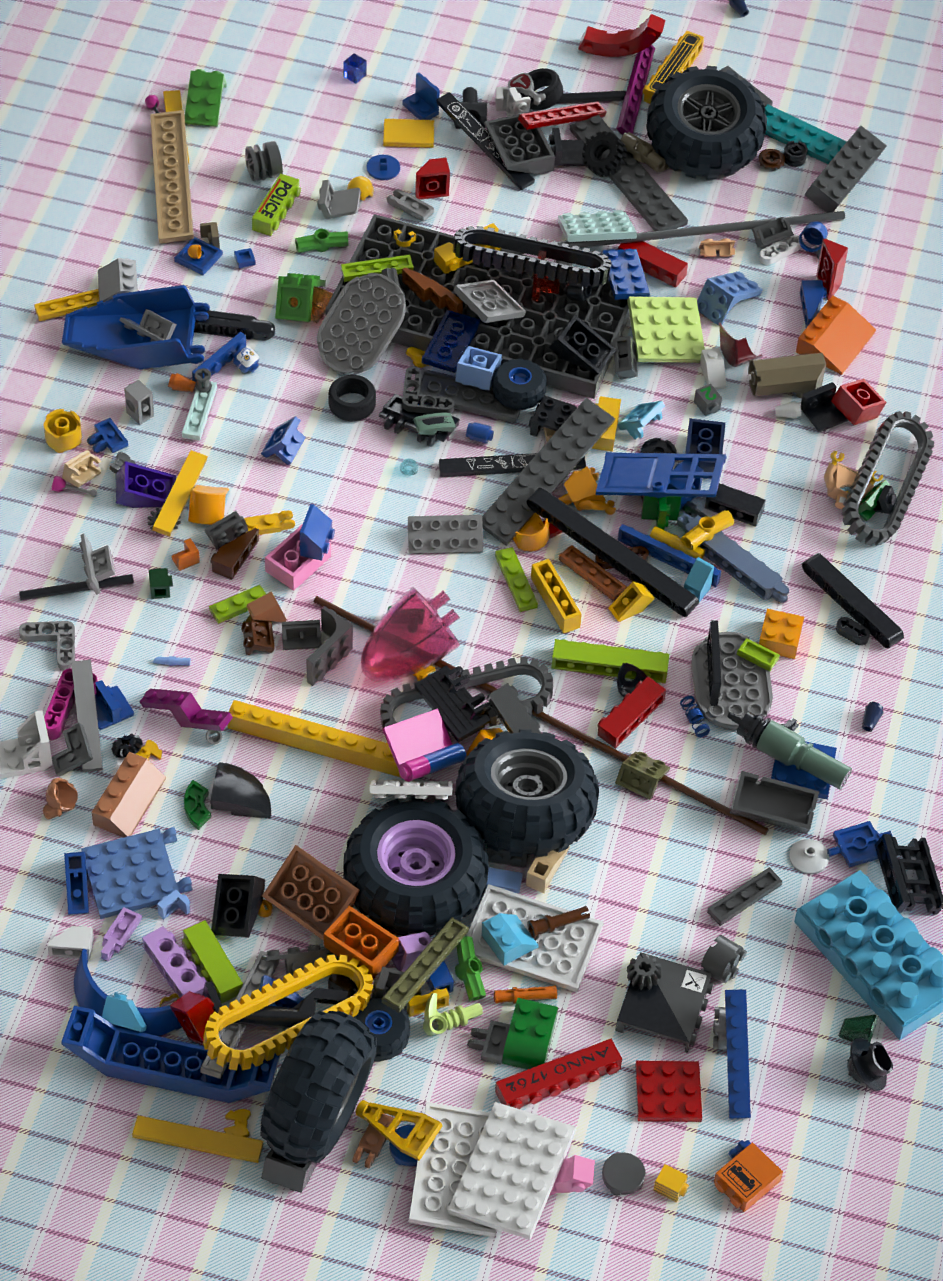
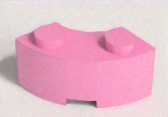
(574, 1175)

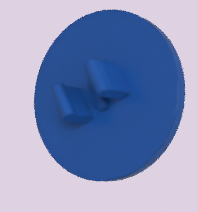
(383, 167)

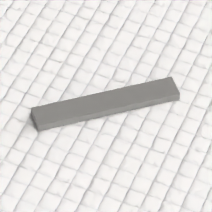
(87, 710)

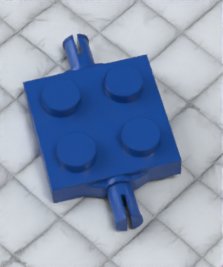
(856, 843)

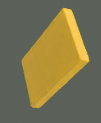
(408, 133)

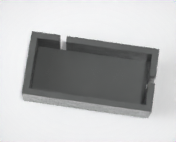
(774, 802)

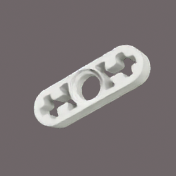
(788, 244)

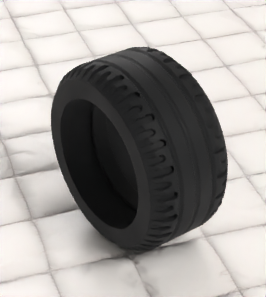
(542, 78)
(352, 384)

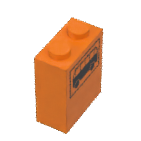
(747, 1177)

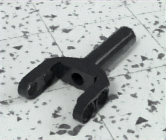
(287, 1017)

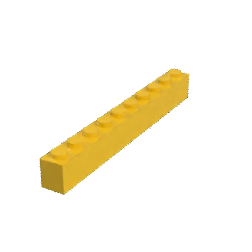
(312, 737)

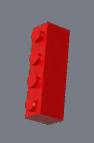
(658, 263)
(631, 712)

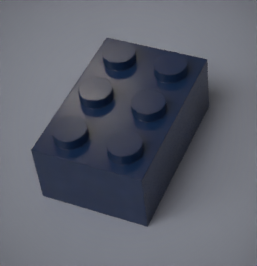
(705, 438)

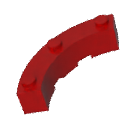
(623, 42)

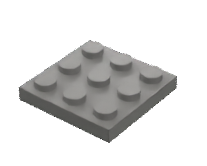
(489, 301)

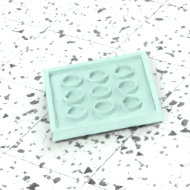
(597, 226)

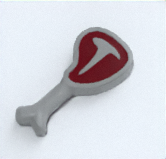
(525, 85)

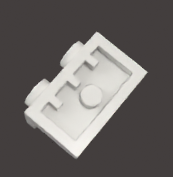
(516, 104)

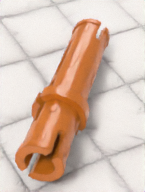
(533, 993)

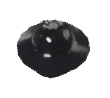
(869, 1064)

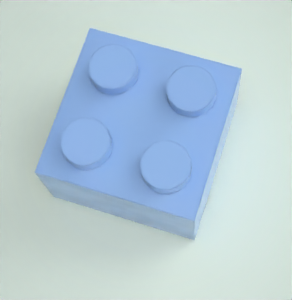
(477, 367)

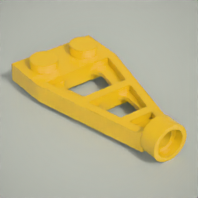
(419, 1138)

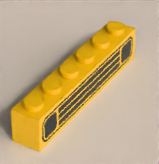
(678, 60)

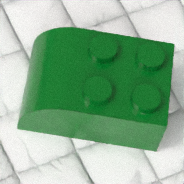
(529, 1034)

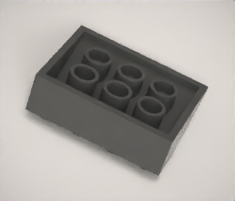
(521, 148)

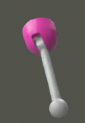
(60, 484)

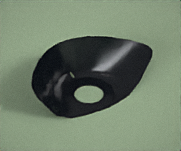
(628, 686)

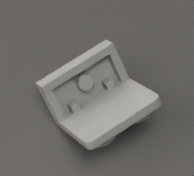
(338, 203)

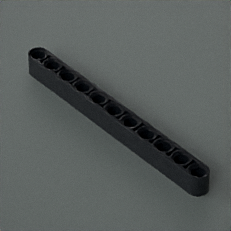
(612, 552)

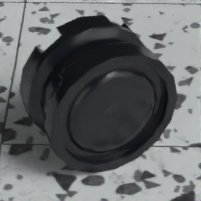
(795, 153)

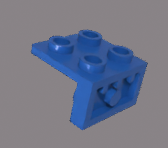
(423, 101)

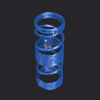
(694, 715)

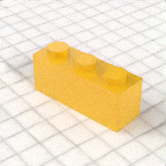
(611, 406)

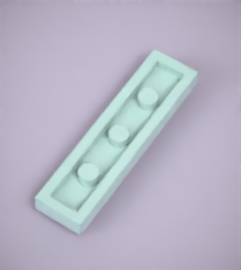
(198, 413)

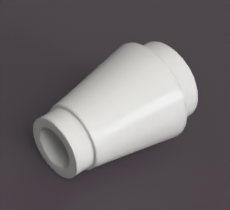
(789, 410)

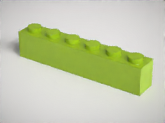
(608, 660)

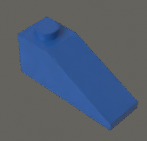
(811, 298)
(76, 883)

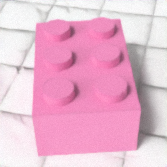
(288, 566)

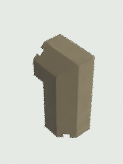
(787, 374)

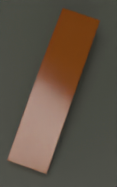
(429, 289)

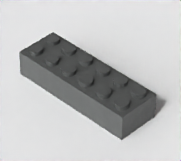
(845, 170)

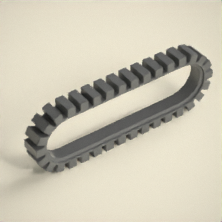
(908, 487)
(478, 677)

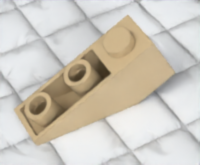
(544, 869)

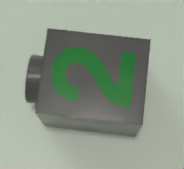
(708, 399)

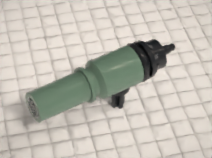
(790, 748)

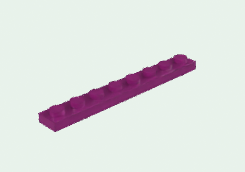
(635, 90)

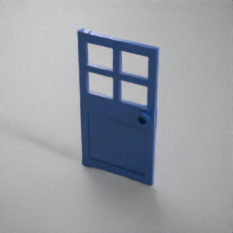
(651, 472)

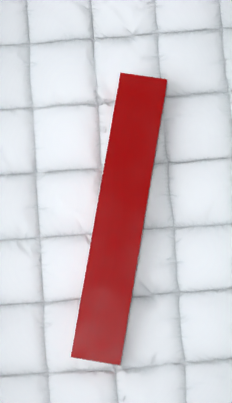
(561, 115)

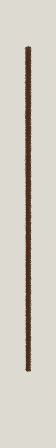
(572, 731)

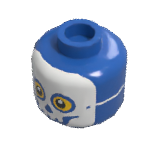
(246, 359)

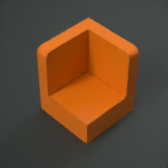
(187, 557)

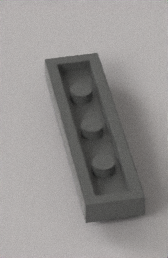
(744, 896)

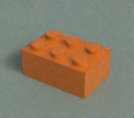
(361, 939)

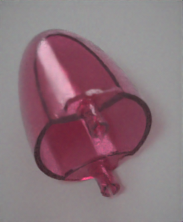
(409, 638)

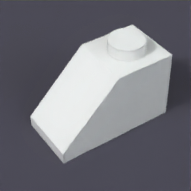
(713, 368)
(71, 942)

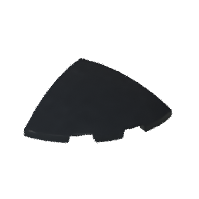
(239, 792)

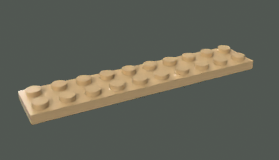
(171, 177)

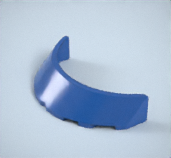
(90, 996)

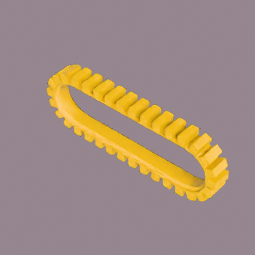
(269, 995)

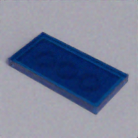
(450, 341)

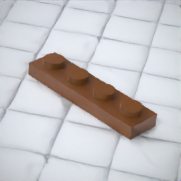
(592, 572)

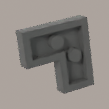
(77, 752)

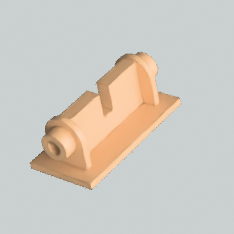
(724, 246)

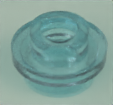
(409, 467)

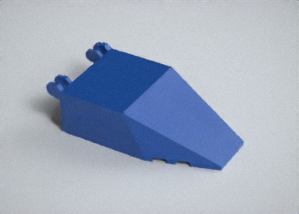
(103, 335)

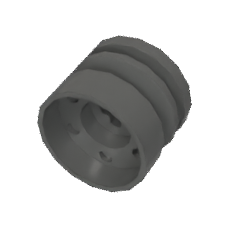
(261, 161)

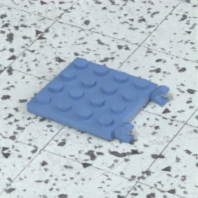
(132, 872)

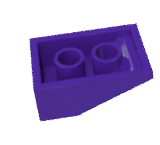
(142, 486)

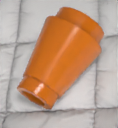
(181, 383)

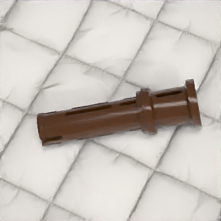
(549, 923)

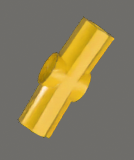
(706, 529)

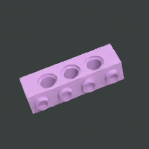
(161, 940)

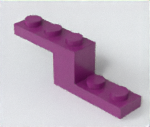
(186, 709)

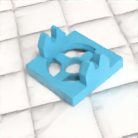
(646, 412)

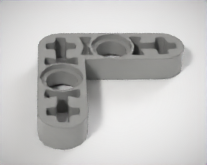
(61, 637)

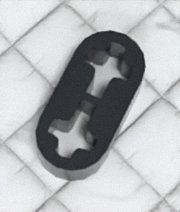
(853, 631)

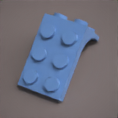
(723, 293)

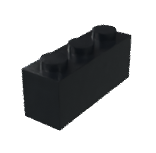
(740, 504)

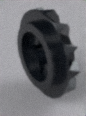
(121, 746)

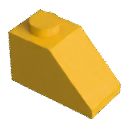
(631, 601)

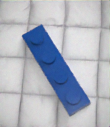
(222, 356)

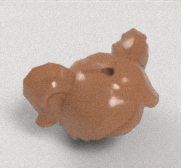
(60, 798)

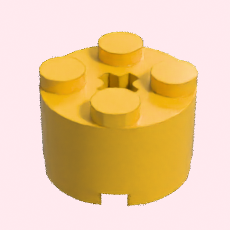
(62, 430)

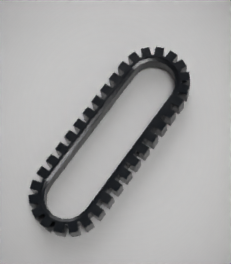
(464, 249)

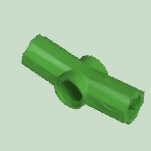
(321, 241)
(469, 969)

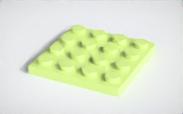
(666, 329)

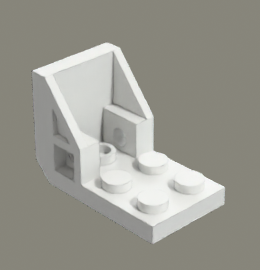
(29, 751)

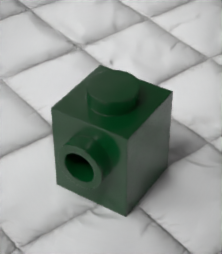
(160, 583)

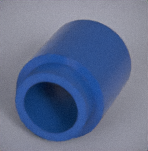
(479, 432)

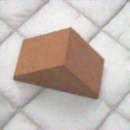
(266, 609)

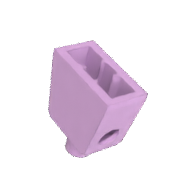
(409, 949)

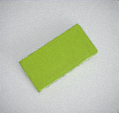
(758, 654)

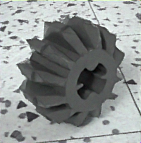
(644, 972)

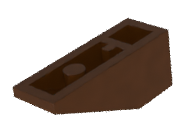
(233, 554)

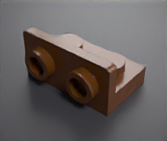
(257, 635)

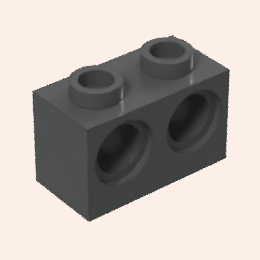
(625, 357)

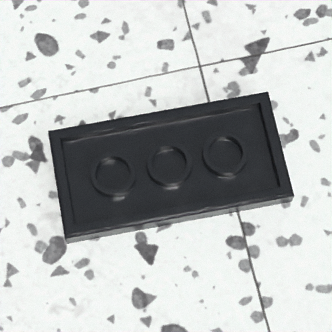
(713, 659)

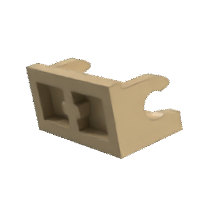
(81, 469)

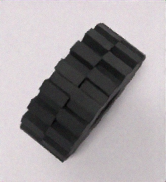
(595, 149)

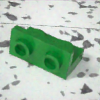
(869, 501)

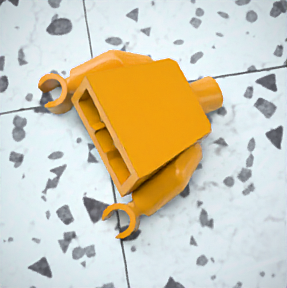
(582, 492)

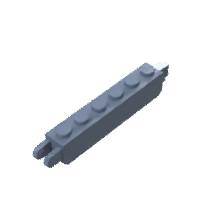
(740, 563)

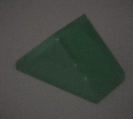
(859, 1027)

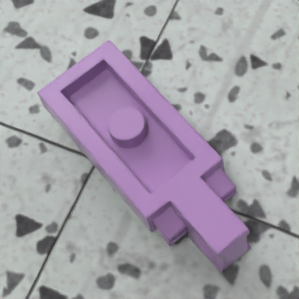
(119, 932)

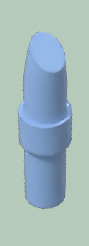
(172, 661)

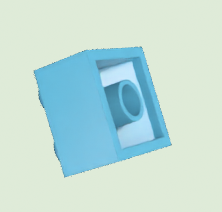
(507, 937)

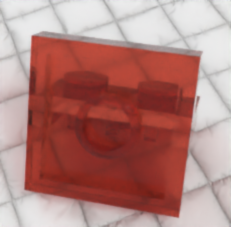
(544, 284)

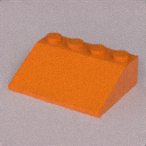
(837, 333)

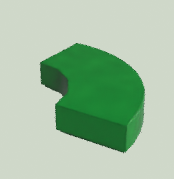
(195, 804)

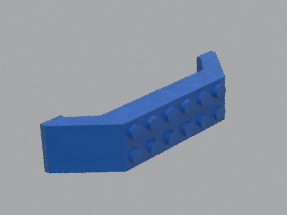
(159, 1060)

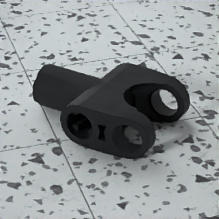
(476, 108)

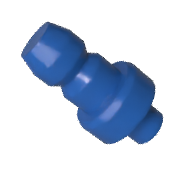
(741, 1146)

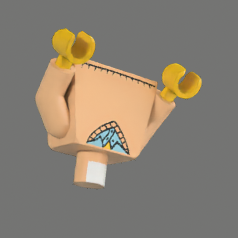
(840, 479)

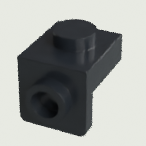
(886, 500)

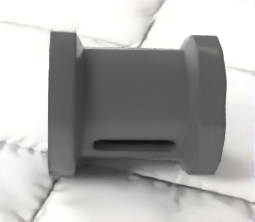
(206, 380)

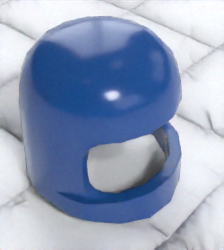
(814, 234)

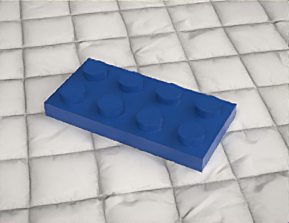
(626, 274)

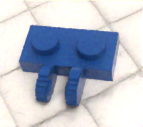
(110, 436)

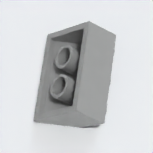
(117, 278)

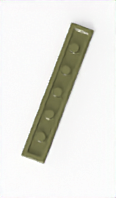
(425, 965)

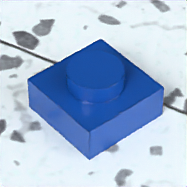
(244, 258)

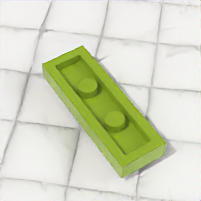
(236, 604)

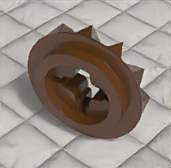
(777, 156)

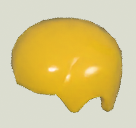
(364, 184)

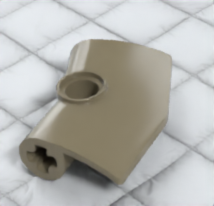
(644, 152)

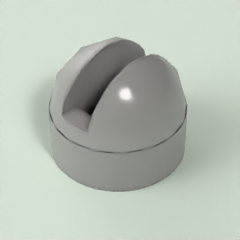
(214, 739)

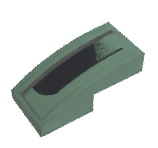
(431, 423)

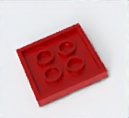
(668, 1091)

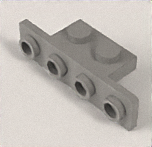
(152, 326)
(98, 563)

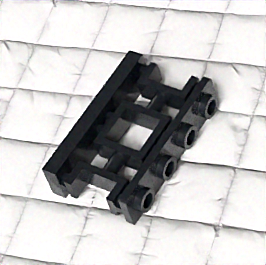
(896, 877)

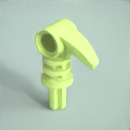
(450, 1019)

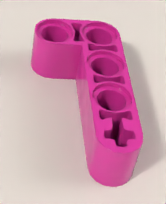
(61, 706)

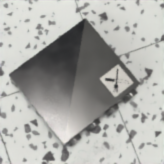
(670, 1007)

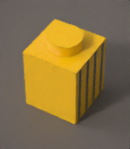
(671, 1183)

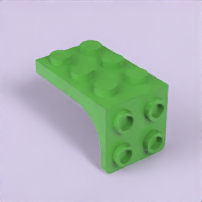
(204, 97)

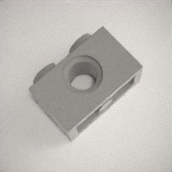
(139, 402)

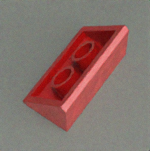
(831, 265)

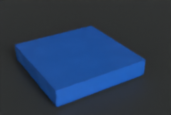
(209, 256)

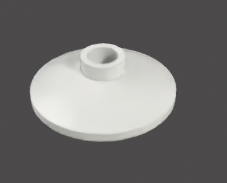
(806, 862)

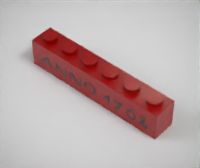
(559, 1075)

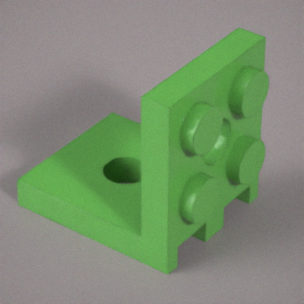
(301, 288)

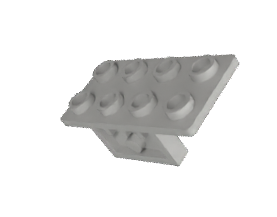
(445, 534)

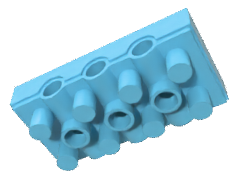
(876, 952)

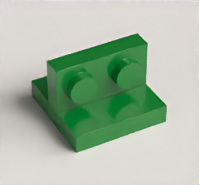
(661, 509)

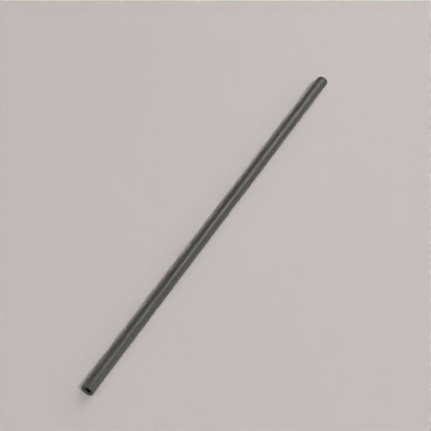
(701, 230)

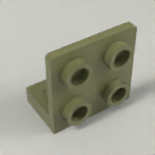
(641, 774)

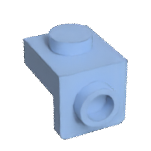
(171, 903)

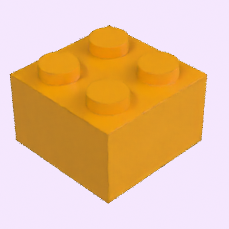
(781, 632)

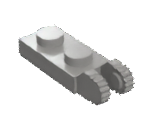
(410, 205)

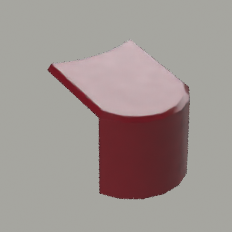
(735, 351)

